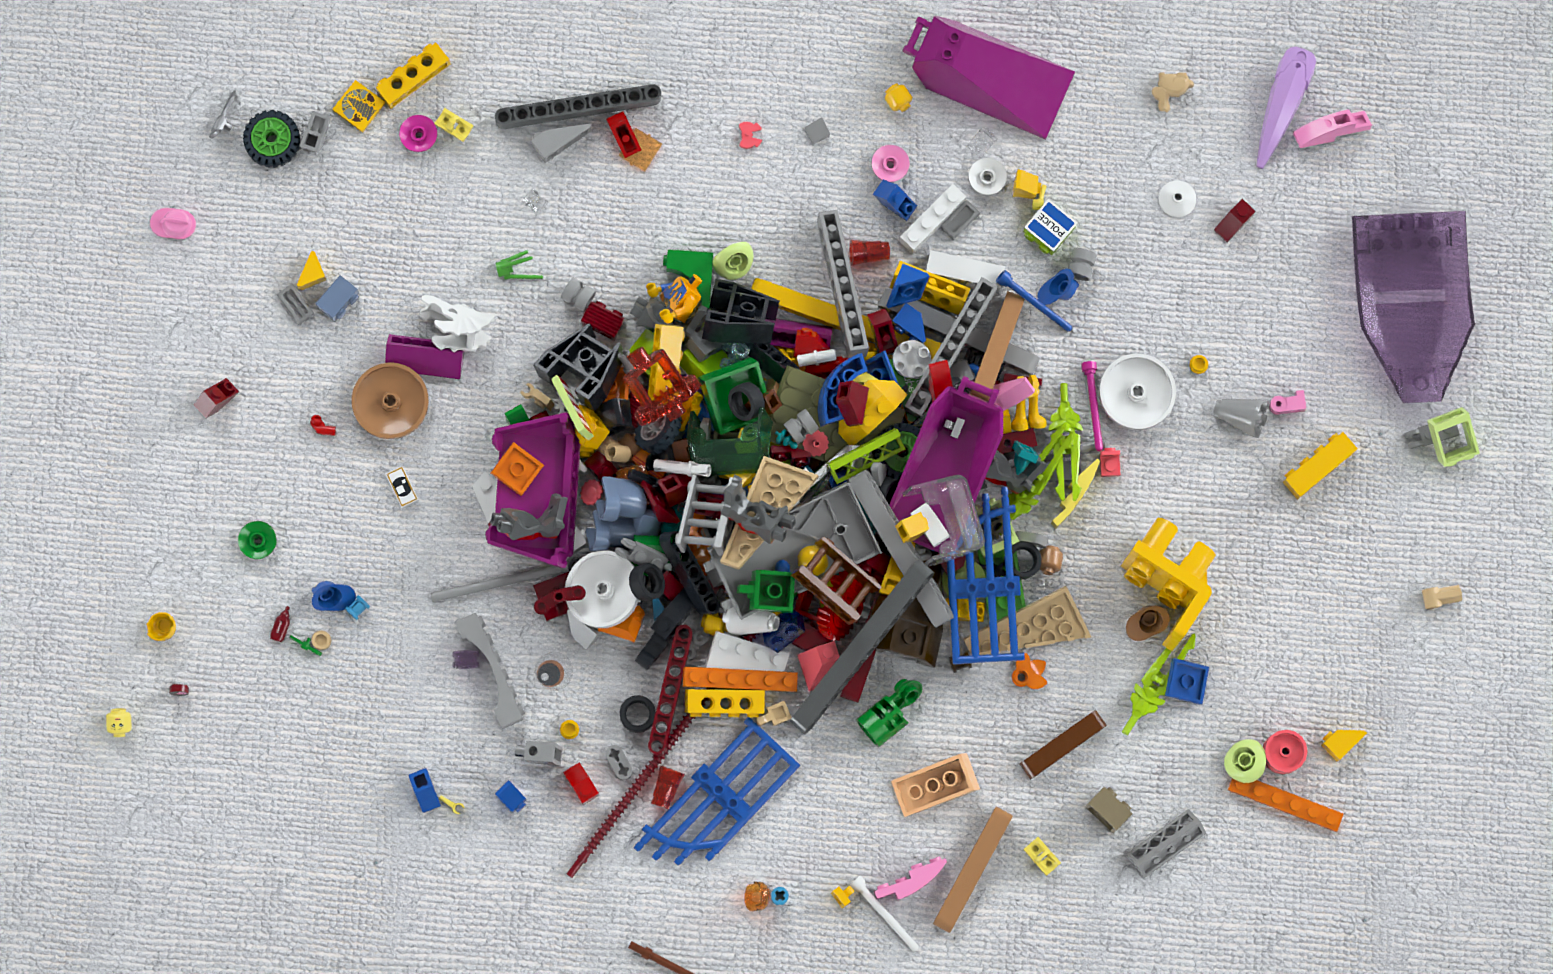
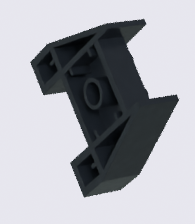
(744, 315)
(587, 360)

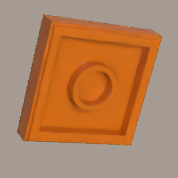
(517, 469)

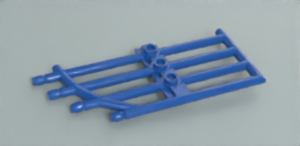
(986, 587)
(723, 795)

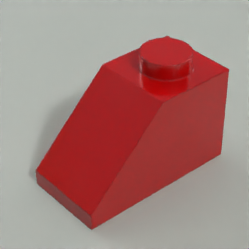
(623, 134)
(808, 341)
(581, 783)

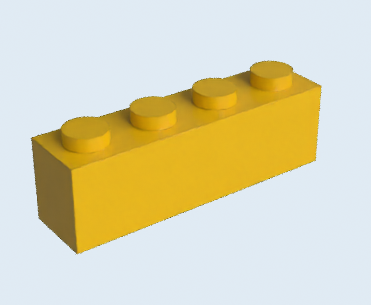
(670, 339)
(1320, 465)

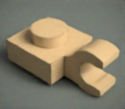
(541, 399)
(776, 714)

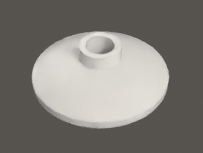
(988, 167)
(1174, 207)

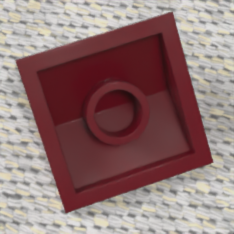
(658, 505)

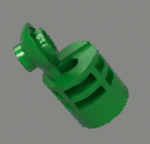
(885, 716)

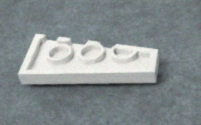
(736, 653)

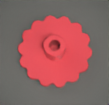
(816, 443)
(591, 492)

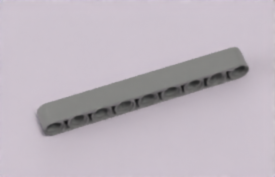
(941, 324)
(903, 553)

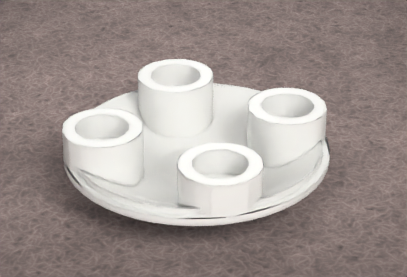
(911, 359)

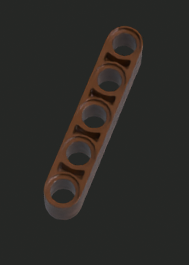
(1063, 744)

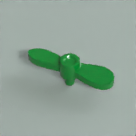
(305, 645)

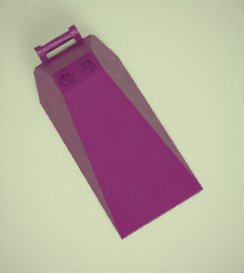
(989, 74)
(941, 456)

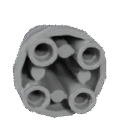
(1243, 414)

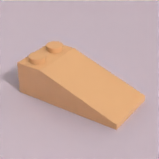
(935, 784)

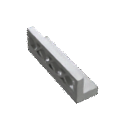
(1169, 845)

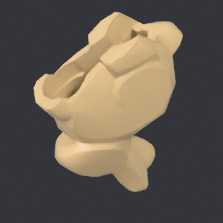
(1170, 85)

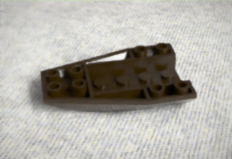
(913, 632)

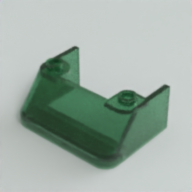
(732, 454)

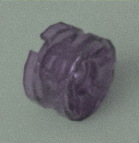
(466, 659)

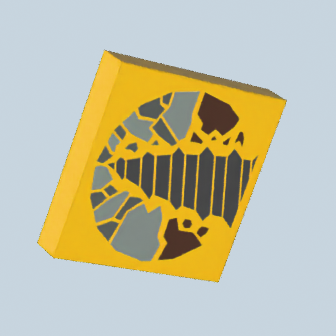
(359, 106)

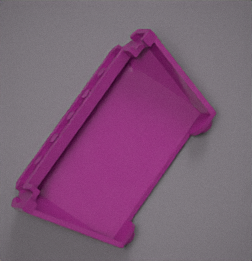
(557, 447)

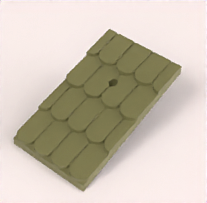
(800, 392)

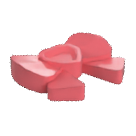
(747, 141)

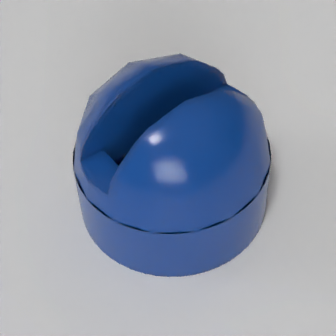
(782, 565)

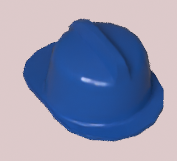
(1060, 287)
(332, 596)

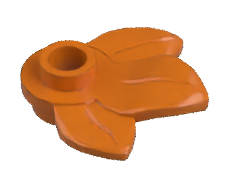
(1032, 672)

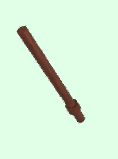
(647, 953)

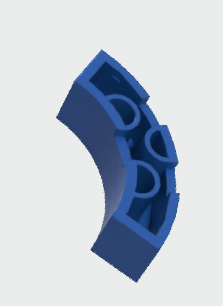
(846, 371)

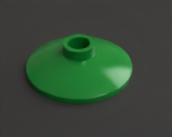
(255, 530)

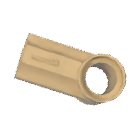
(614, 451)
(1436, 597)

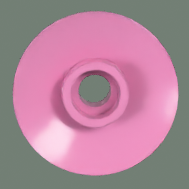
(892, 154)

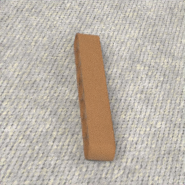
(998, 342)
(972, 869)

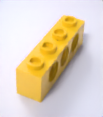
(409, 85)
(940, 291)
(755, 701)

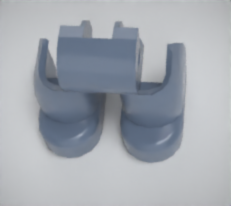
(623, 499)

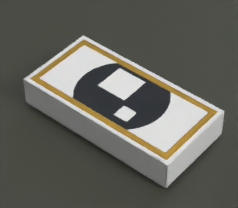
(402, 487)

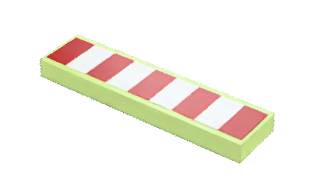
(572, 407)

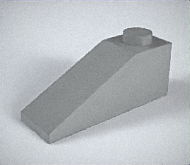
(554, 141)

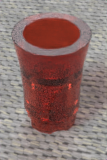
(868, 251)
(666, 786)

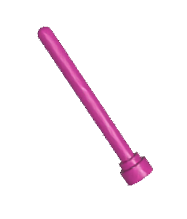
(1089, 369)

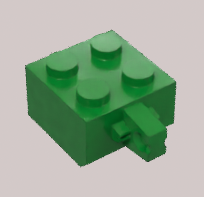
(770, 591)

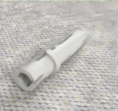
(689, 468)

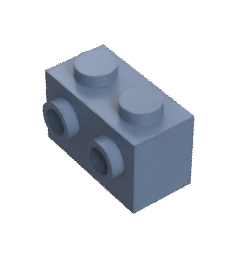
(338, 298)

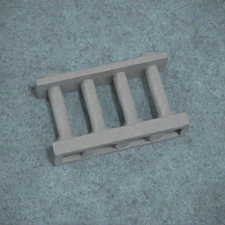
(723, 525)

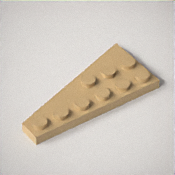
(777, 486)
(1038, 624)

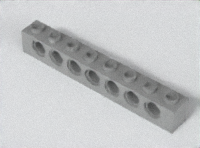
(842, 283)
(953, 343)

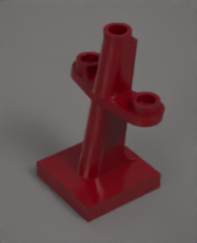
(553, 596)

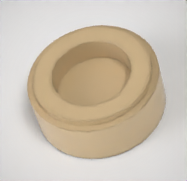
(321, 640)

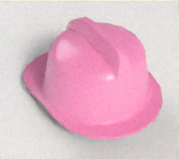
(172, 223)

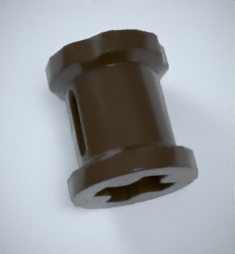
(955, 667)

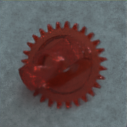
(668, 402)

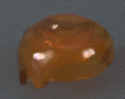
(757, 896)

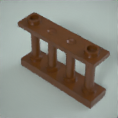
(820, 588)

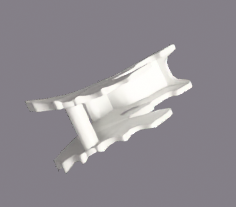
(460, 322)

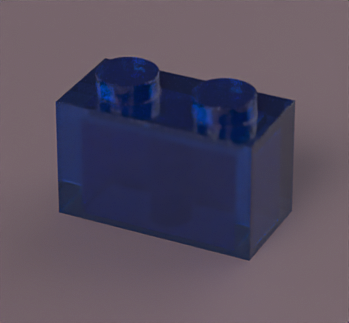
(789, 629)

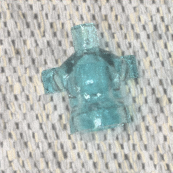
(736, 353)

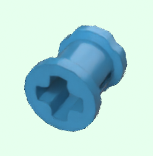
(357, 607)
(779, 890)

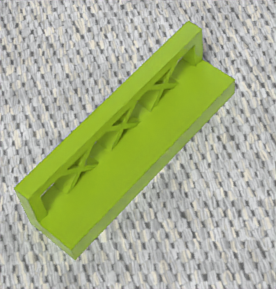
(866, 448)

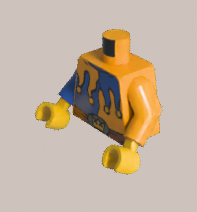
(678, 297)

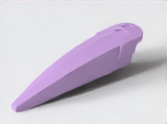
(1286, 94)

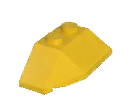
(882, 400)

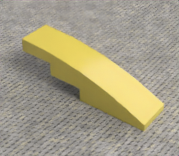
(1068, 504)

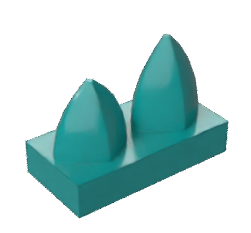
(1023, 456)

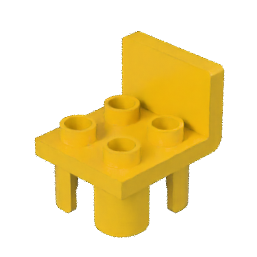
(1176, 584)

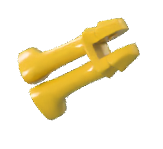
(1034, 420)

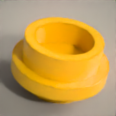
(1198, 364)
(569, 729)

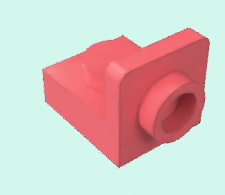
(1110, 462)

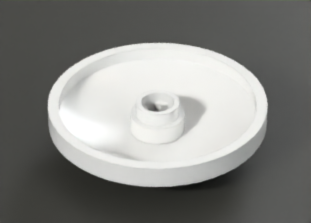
(1137, 391)
(607, 589)

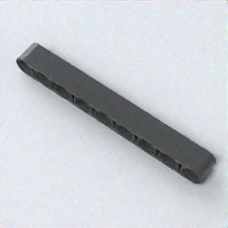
(587, 110)

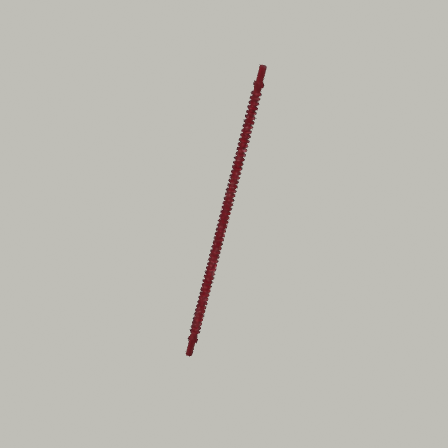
(582, 858)

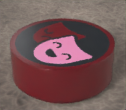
(179, 690)

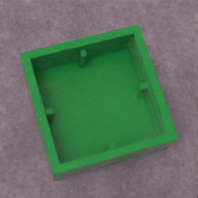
(716, 389)

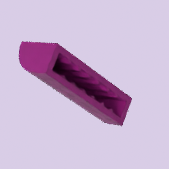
(786, 330)
(424, 356)

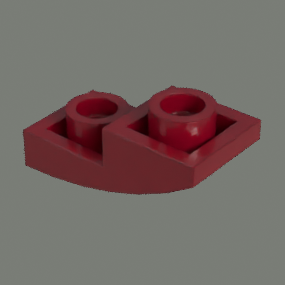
(797, 456)

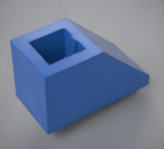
(895, 199)
(910, 323)
(424, 790)

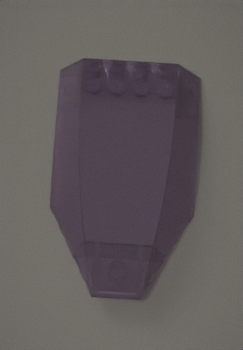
(1414, 297)

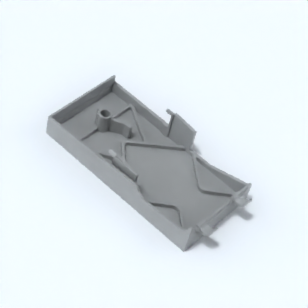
(830, 514)

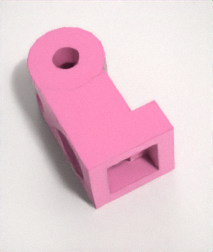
(1286, 405)

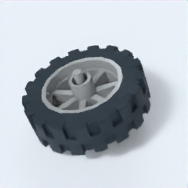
(657, 435)

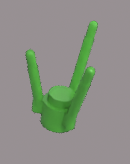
(505, 267)

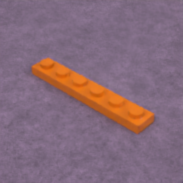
(740, 679)
(1288, 803)

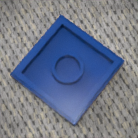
(1187, 681)

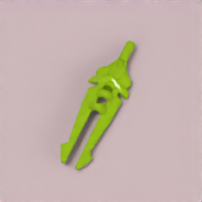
(1068, 419)
(1024, 500)
(1146, 699)

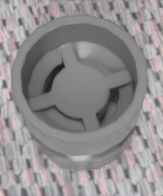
(1081, 263)
(578, 294)
(801, 426)

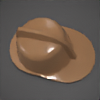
(1147, 622)

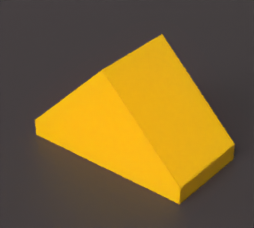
(311, 274)

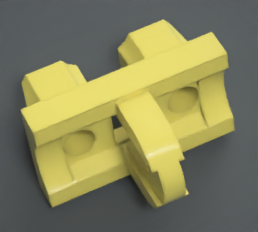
(446, 122)
(1034, 849)

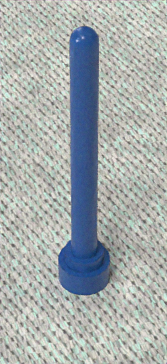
(1006, 280)

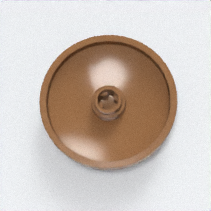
(390, 401)

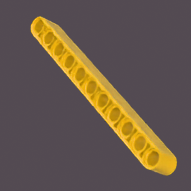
(820, 310)

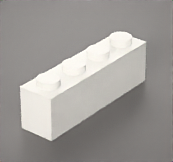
(932, 219)
(962, 269)

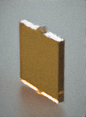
(649, 149)

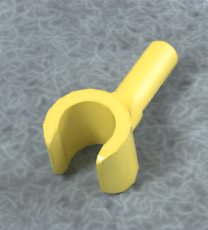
(1038, 203)
(451, 804)

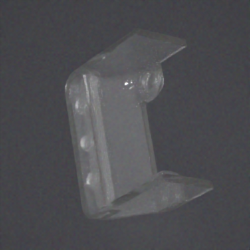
(959, 514)

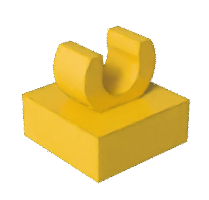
(841, 896)

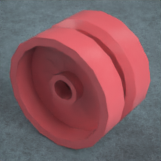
(1293, 744)

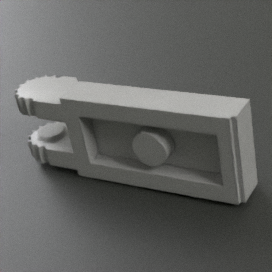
(1425, 435)
(641, 554)

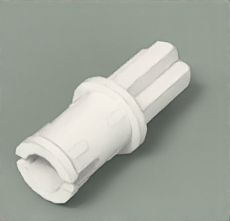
(816, 357)

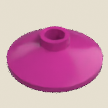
(417, 124)

